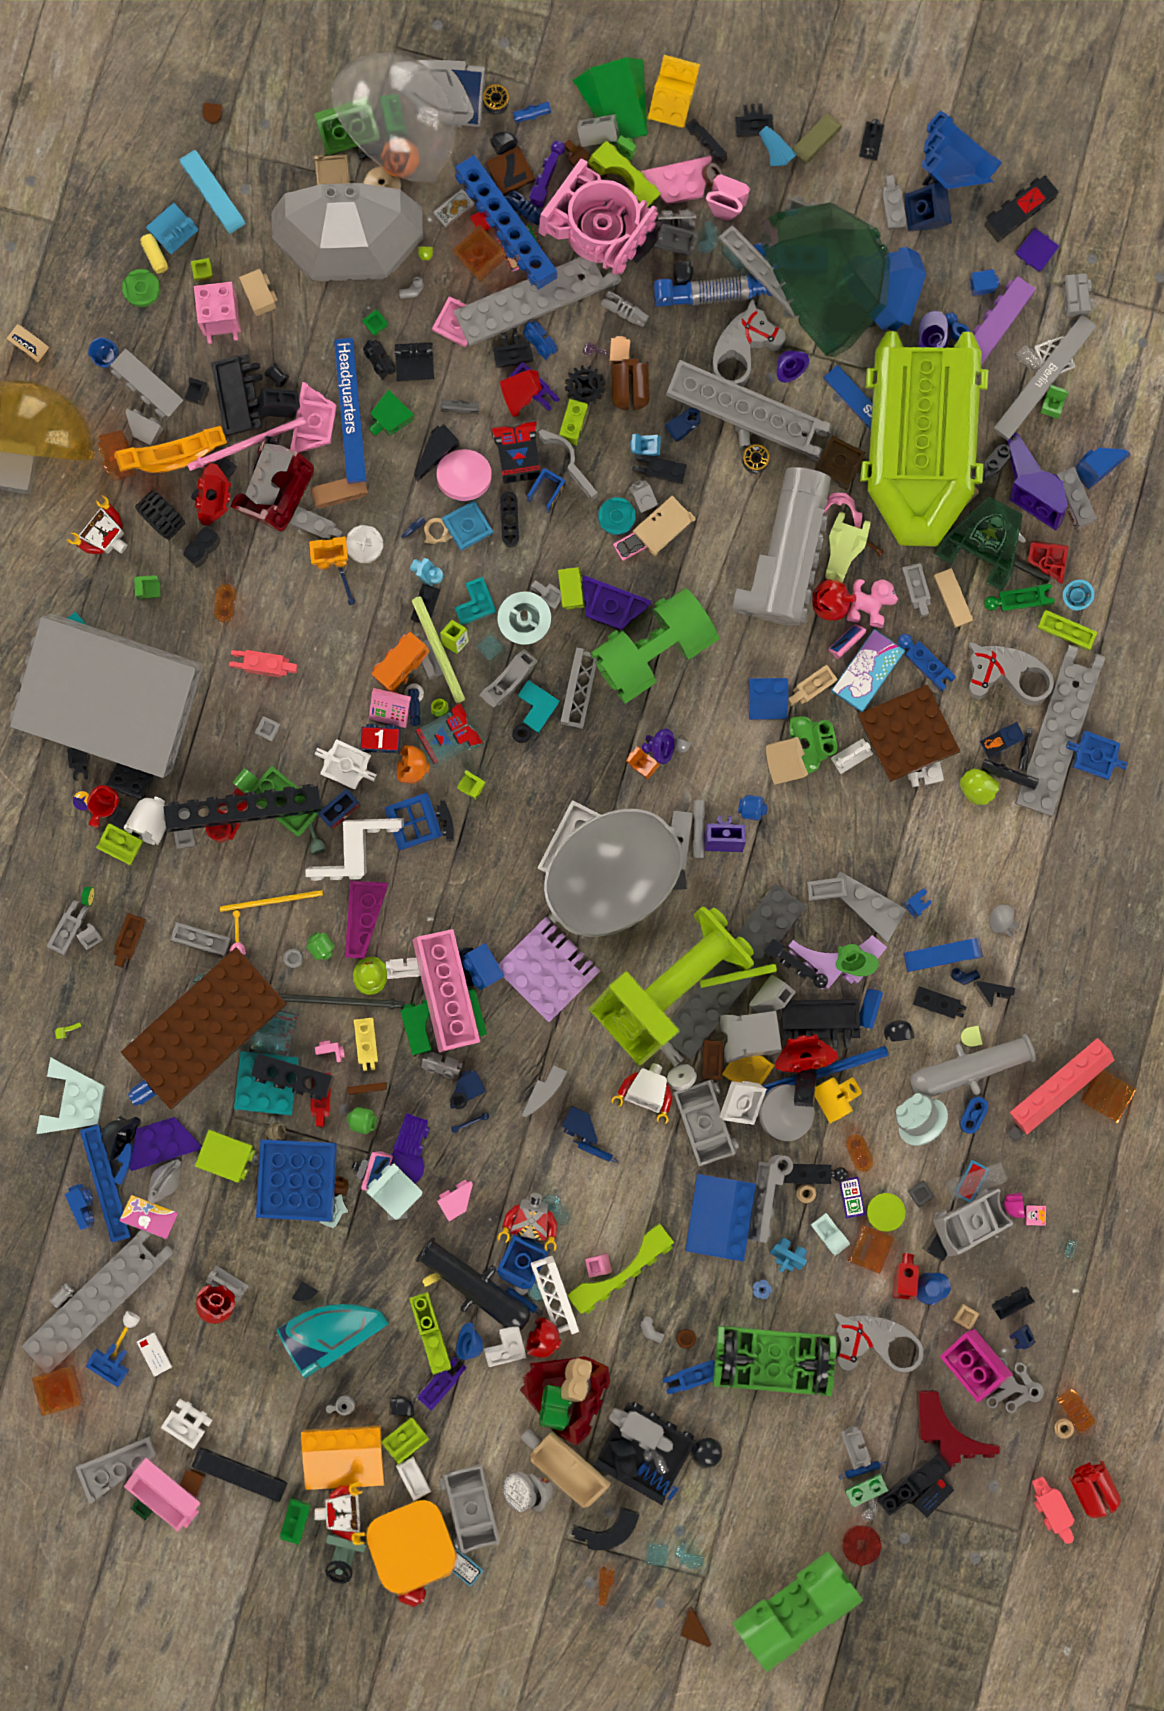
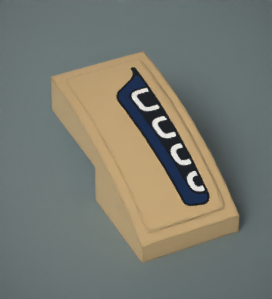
(27, 343)

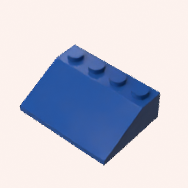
(720, 1217)

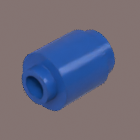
(141, 1093)

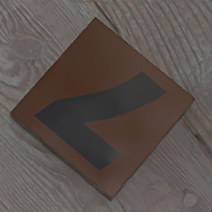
(510, 171)

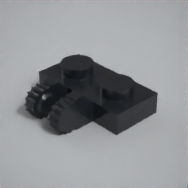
(512, 354)

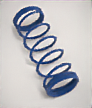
(673, 1492)

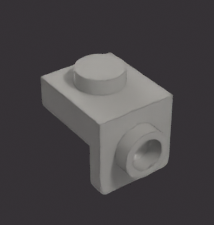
(643, 495)

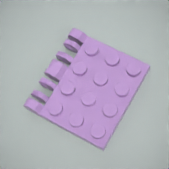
(544, 972)

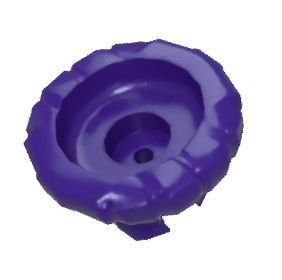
(660, 745)

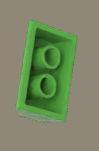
(332, 132)

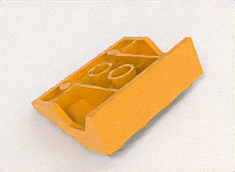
(342, 1457)

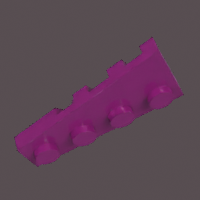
(363, 912)

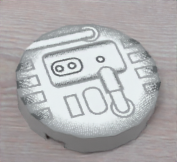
(519, 1491)

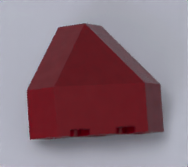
(580, 1412)

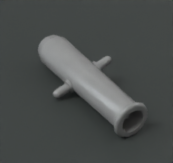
(971, 1067)

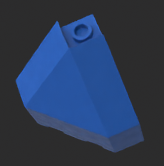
(954, 157)
(904, 288)

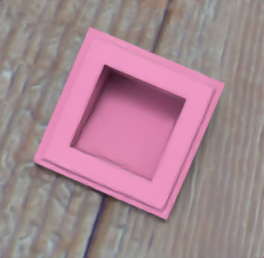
(598, 1265)

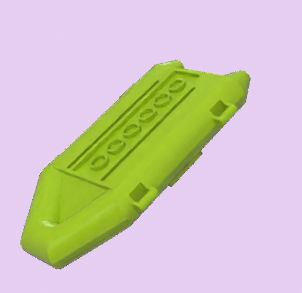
(924, 435)

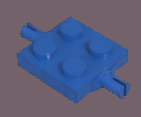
(1096, 755)

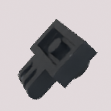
(752, 122)

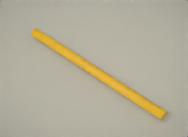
(271, 900)

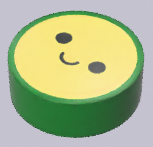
(87, 896)

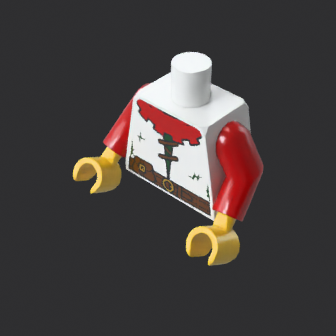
(102, 532)
(343, 1513)

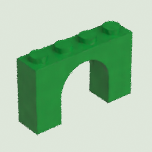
(416, 1018)

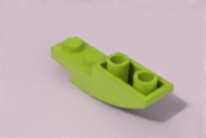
(430, 1333)

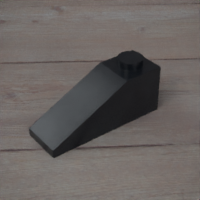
(438, 446)

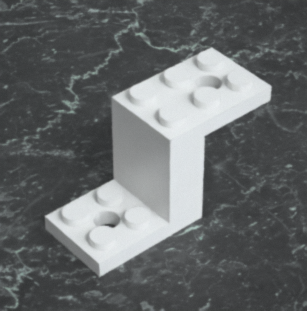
(354, 848)

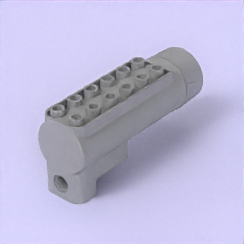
(787, 570)

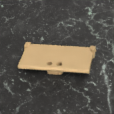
(332, 169)
(659, 530)

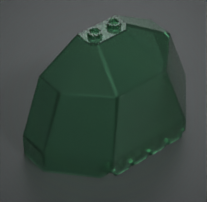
(831, 271)

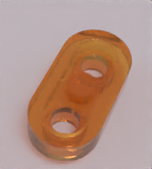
(223, 603)
(858, 1153)

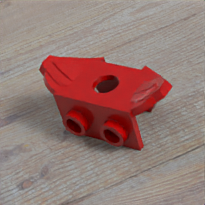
(211, 510)
(790, 1060)

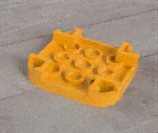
(411, 1547)

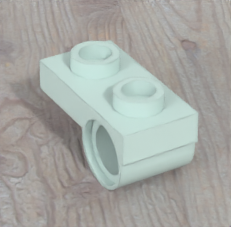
(830, 1234)

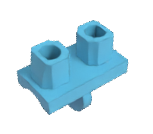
(427, 571)

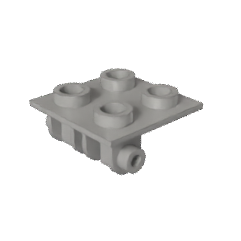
(685, 216)

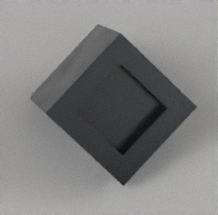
(197, 391)

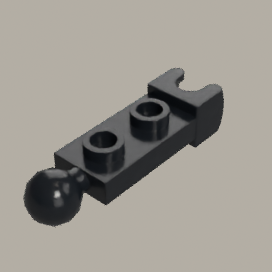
(776, 950)
(814, 1174)

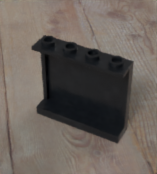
(674, 1458)

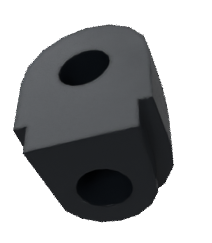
(503, 142)
(682, 273)
(401, 1406)

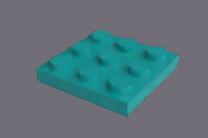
(259, 1096)

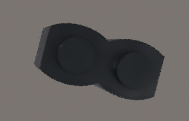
(198, 550)

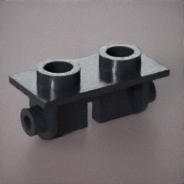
(871, 140)
(373, 351)
(1008, 1305)

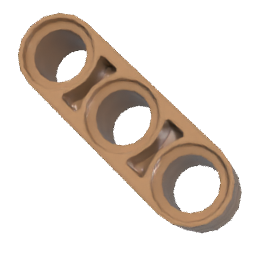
(337, 492)

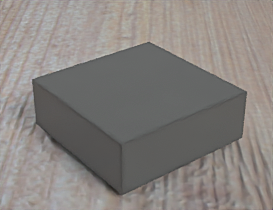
(920, 1193)

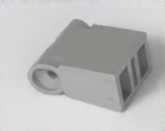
(750, 1035)

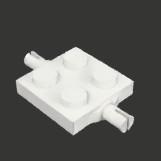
(345, 764)

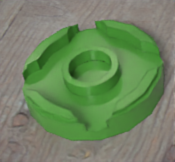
(141, 288)

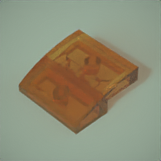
(1108, 1095)

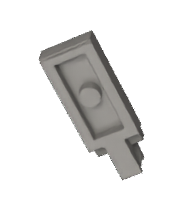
(893, 204)
(315, 524)
(917, 588)

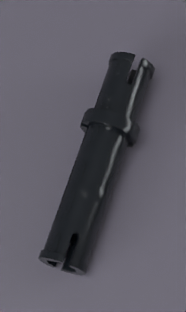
(1015, 776)

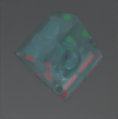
(276, 1034)

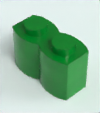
(554, 1409)

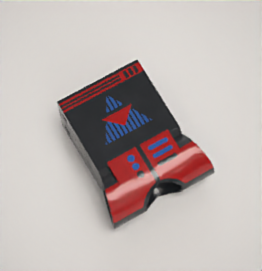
(517, 452)

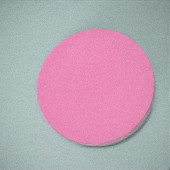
(464, 475)

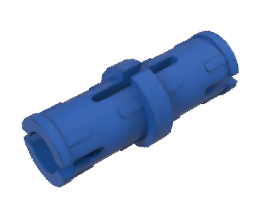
(532, 112)

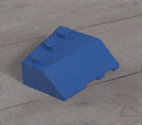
(1098, 464)

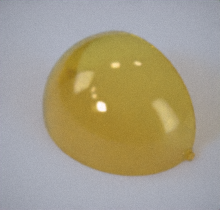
(41, 422)

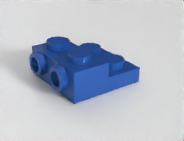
(79, 1199)

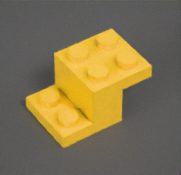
(673, 91)

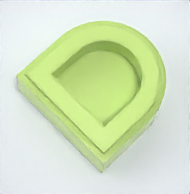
(971, 1036)

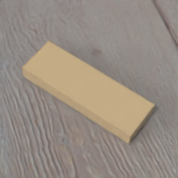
(953, 598)

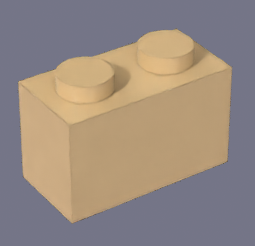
(258, 292)

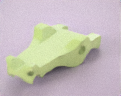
(845, 545)

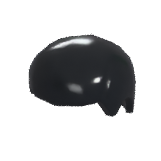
(899, 1031)
(707, 1453)

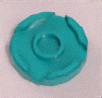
(616, 516)

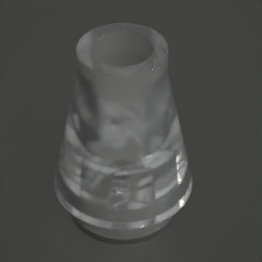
(1029, 358)

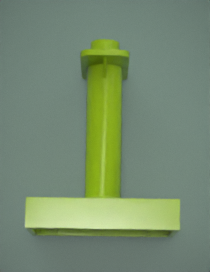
(637, 1015)

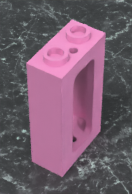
(162, 1495)

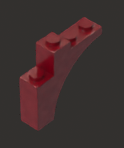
(936, 1426)

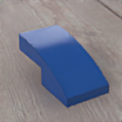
(125, 1158)

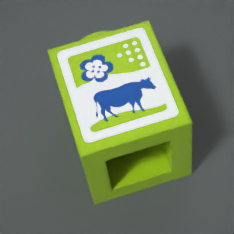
(454, 636)

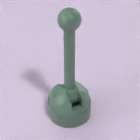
(317, 846)

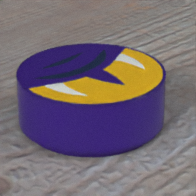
(80, 800)

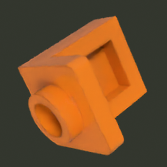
(642, 762)

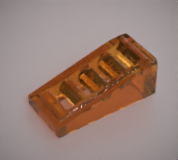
(1067, 1401)

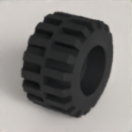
(160, 514)

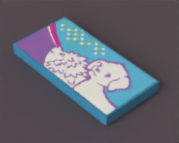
(868, 670)

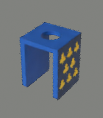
(554, 478)

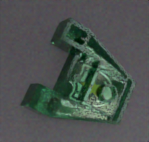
(989, 535)

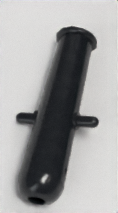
(475, 1286)

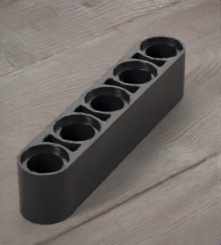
(239, 1474)

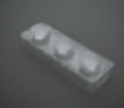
(976, 1181)

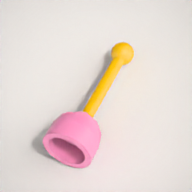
(236, 914)

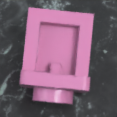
(327, 1047)

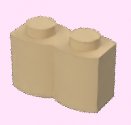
(576, 1385)

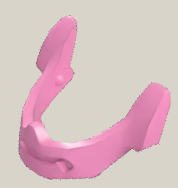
(839, 499)

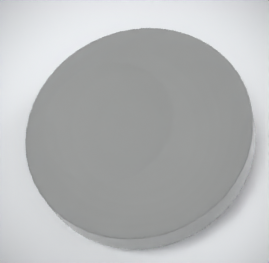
(781, 1117)

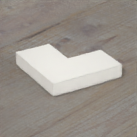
(509, 1351)

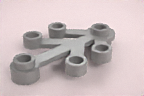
(1010, 1386)

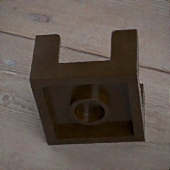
(840, 461)

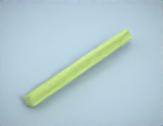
(438, 649)

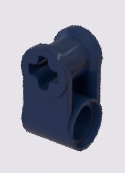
(681, 425)

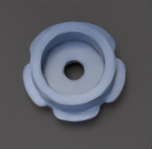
(762, 1284)

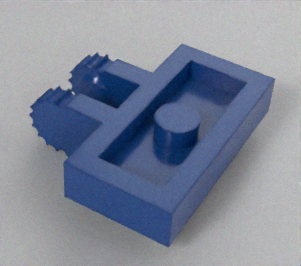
(107, 1367)

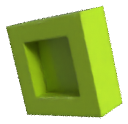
(202, 269)

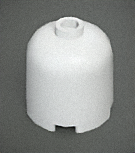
(148, 820)

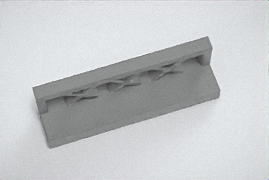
(573, 682)

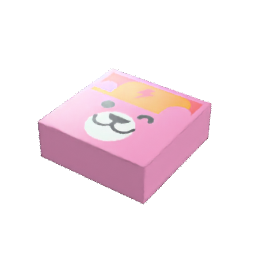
(1035, 1215)

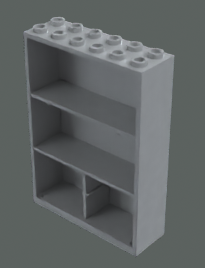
(105, 695)

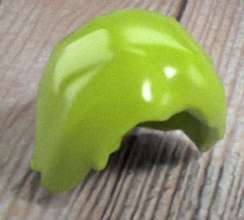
(979, 786)

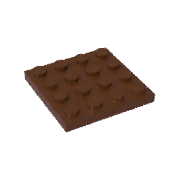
(908, 733)

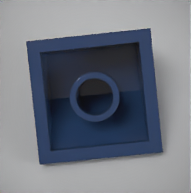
(928, 208)

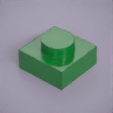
(375, 323)

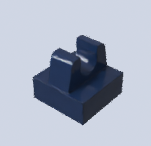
(1024, 1337)

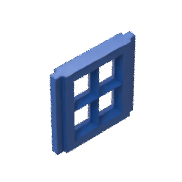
(429, 816)

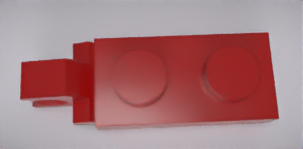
(320, 1109)

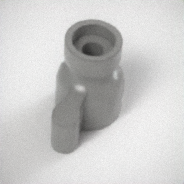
(344, 1405)

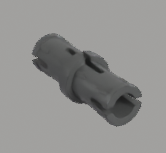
(459, 406)

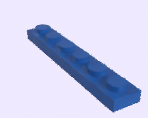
(104, 1183)

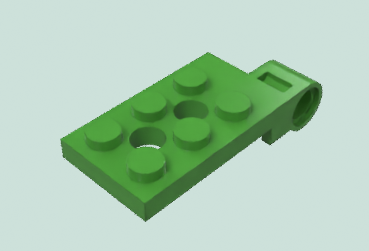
(275, 780)

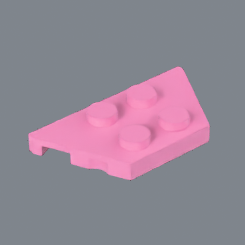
(679, 181)
(319, 420)

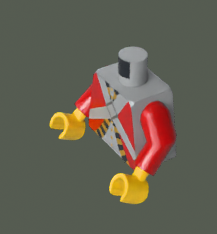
(531, 1220)

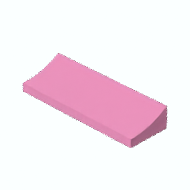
(446, 990)

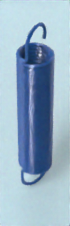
(595, 1151)
(531, 1306)
(862, 1470)

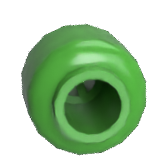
(320, 946)
(362, 1120)

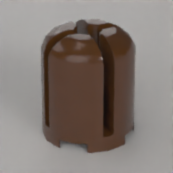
(620, 384)

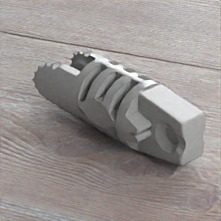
(624, 309)

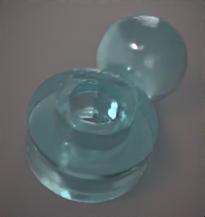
(561, 1216)

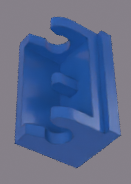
(914, 904)

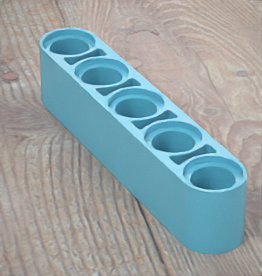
(212, 191)

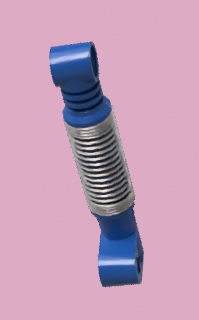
(698, 293)

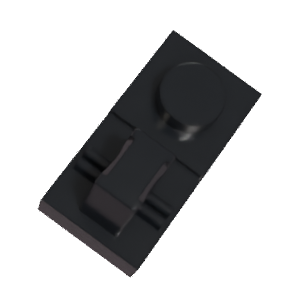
(429, 596)

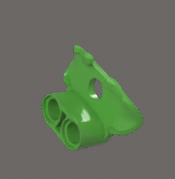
(805, 729)

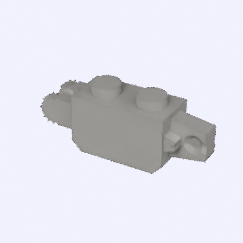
(642, 1429)

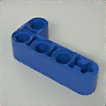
(943, 954)

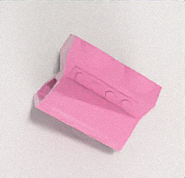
(727, 197)

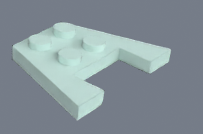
(80, 1100)

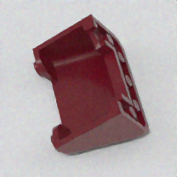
(292, 487)

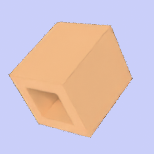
(619, 349)

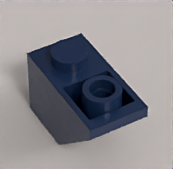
(580, 1123)

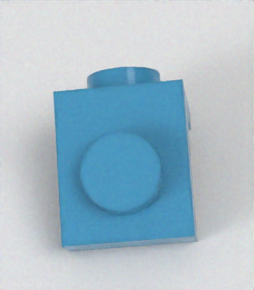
(645, 445)

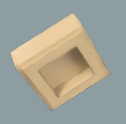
(966, 1317)

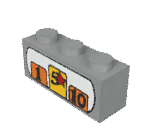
(1078, 506)

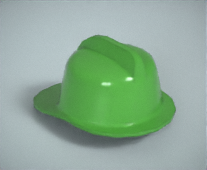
(856, 961)

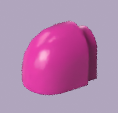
(1014, 1205)

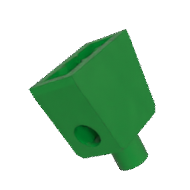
(390, 415)

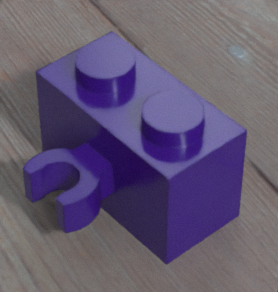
(724, 836)

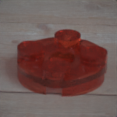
(850, 1545)

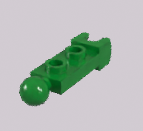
(1020, 599)

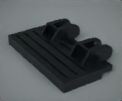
(235, 392)
(821, 1017)

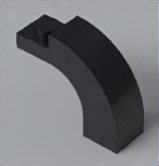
(611, 1537)

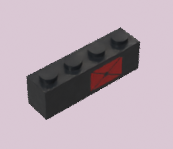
(1021, 208)

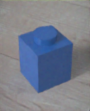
(983, 282)

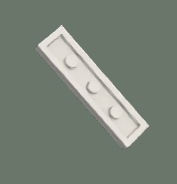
(562, 1296)

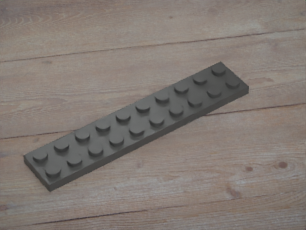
(703, 1007)

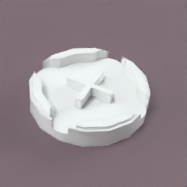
(364, 544)

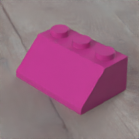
(976, 1365)

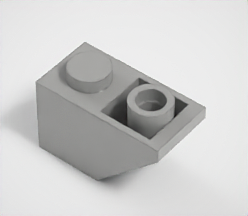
(144, 430)
(772, 996)

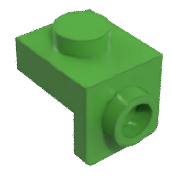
(626, 147)
(1054, 401)

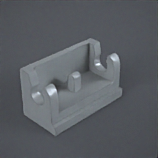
(598, 130)

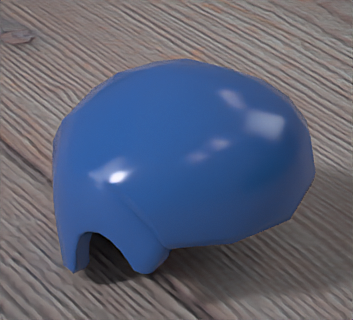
(103, 352)

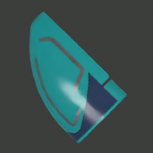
(327, 1333)

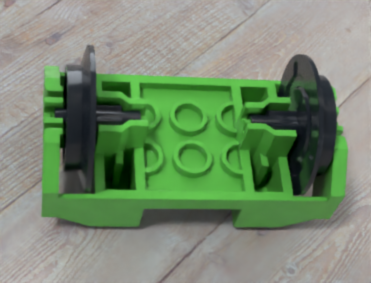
(774, 1360)

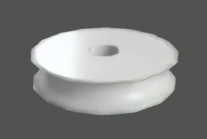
(688, 1077)

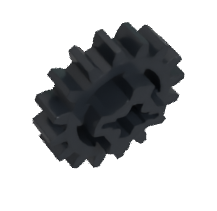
(587, 391)

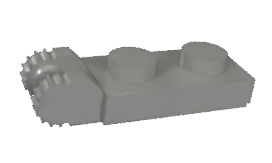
(67, 929)

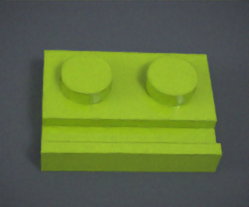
(119, 844)
(405, 1440)

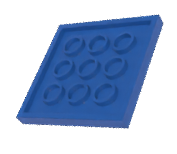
(296, 1180)

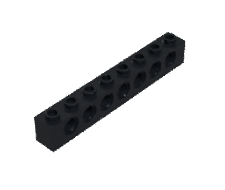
(233, 816)

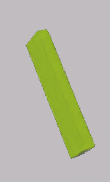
(737, 976)

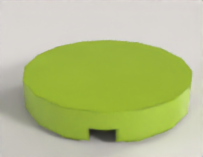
(886, 1212)

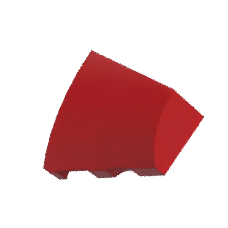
(520, 389)
(1049, 558)

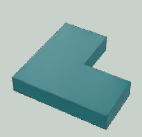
(479, 606)
(542, 705)

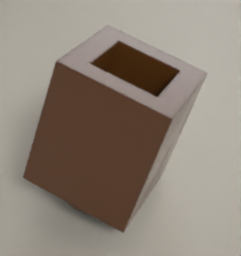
(192, 1481)

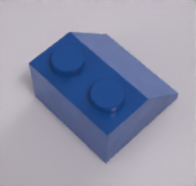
(768, 698)

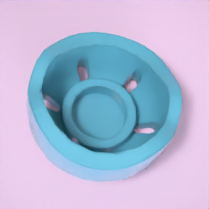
(1077, 595)

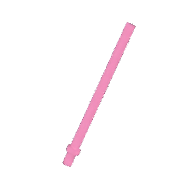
(200, 462)

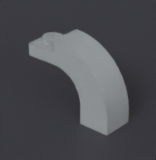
(510, 679)

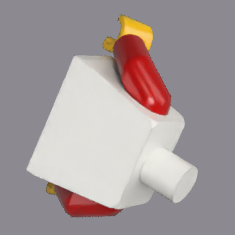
(647, 1090)

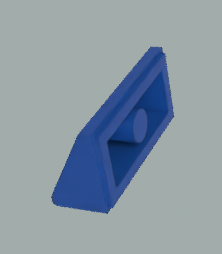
(870, 1008)

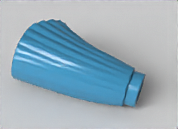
(778, 149)

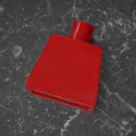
(904, 1286)

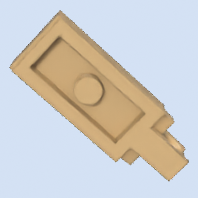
(813, 686)

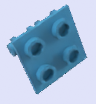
(172, 228)

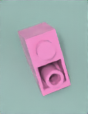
(456, 1203)

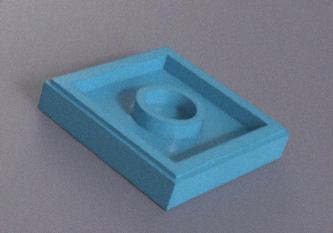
(467, 525)

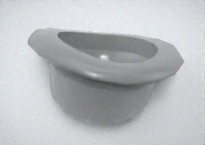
(543, 1491)

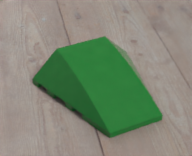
(619, 91)

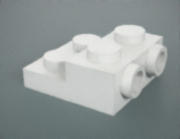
(743, 1102)

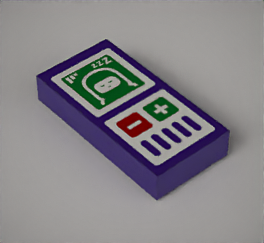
(852, 1197)

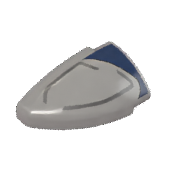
(462, 87)

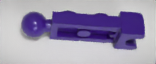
(539, 193)

